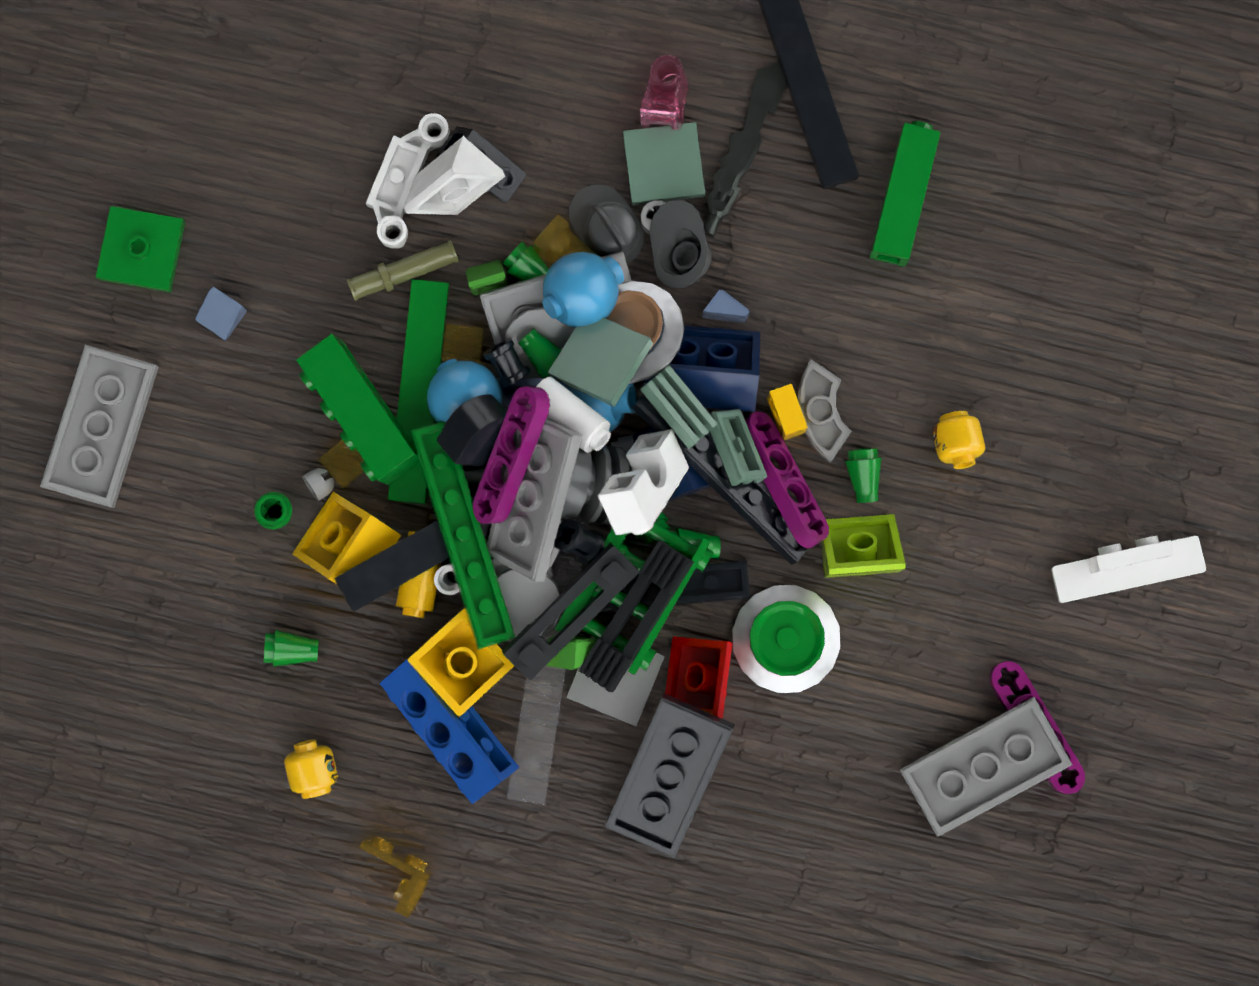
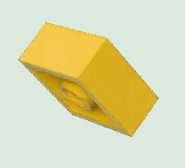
(787, 412)

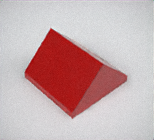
(699, 673)

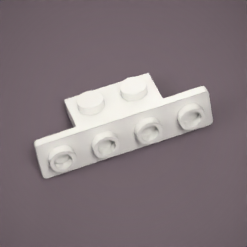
(1128, 568)

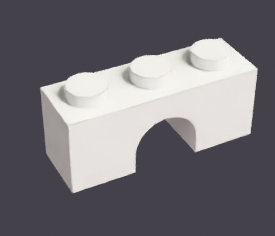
(639, 496)

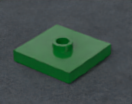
(140, 249)

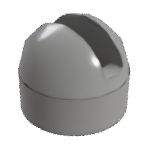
(316, 483)

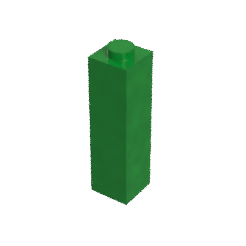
(905, 193)

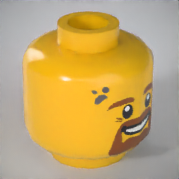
(958, 439)

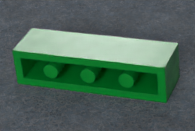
(358, 409)

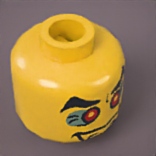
(311, 769)

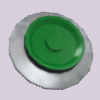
(786, 638)

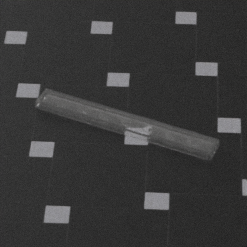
(542, 707)

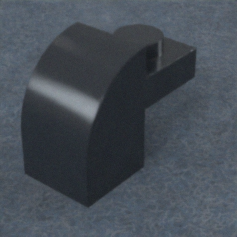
(473, 430)

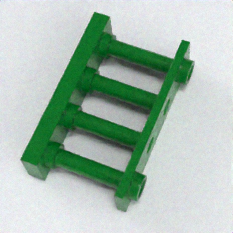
(699, 556)

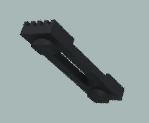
(663, 568)
(530, 651)

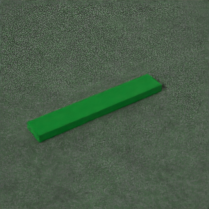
(420, 363)
(463, 540)

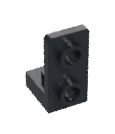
(513, 174)

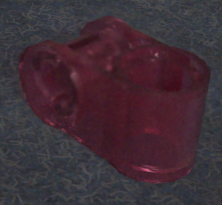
(665, 99)

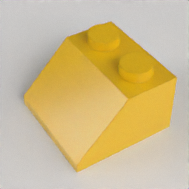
(343, 538)

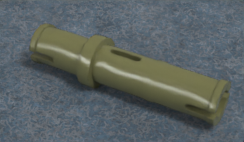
(402, 270)

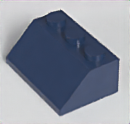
(719, 366)

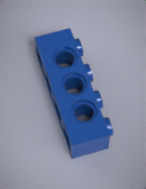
(460, 743)

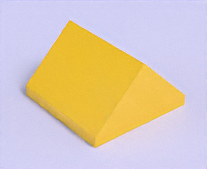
(456, 666)

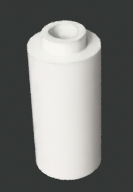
(576, 415)

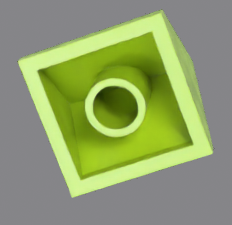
(862, 546)

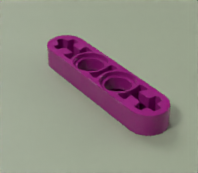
(528, 415)
(808, 527)
(1020, 681)

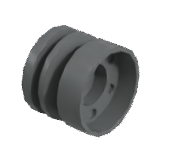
(588, 479)

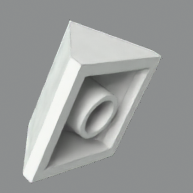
(452, 181)

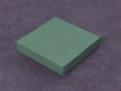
(663, 164)
(601, 360)

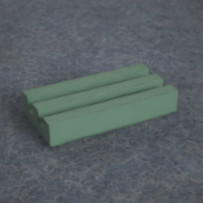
(682, 403)
(737, 452)

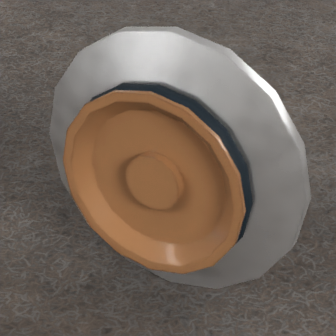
(653, 314)

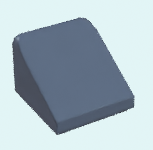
(725, 308)
(220, 313)

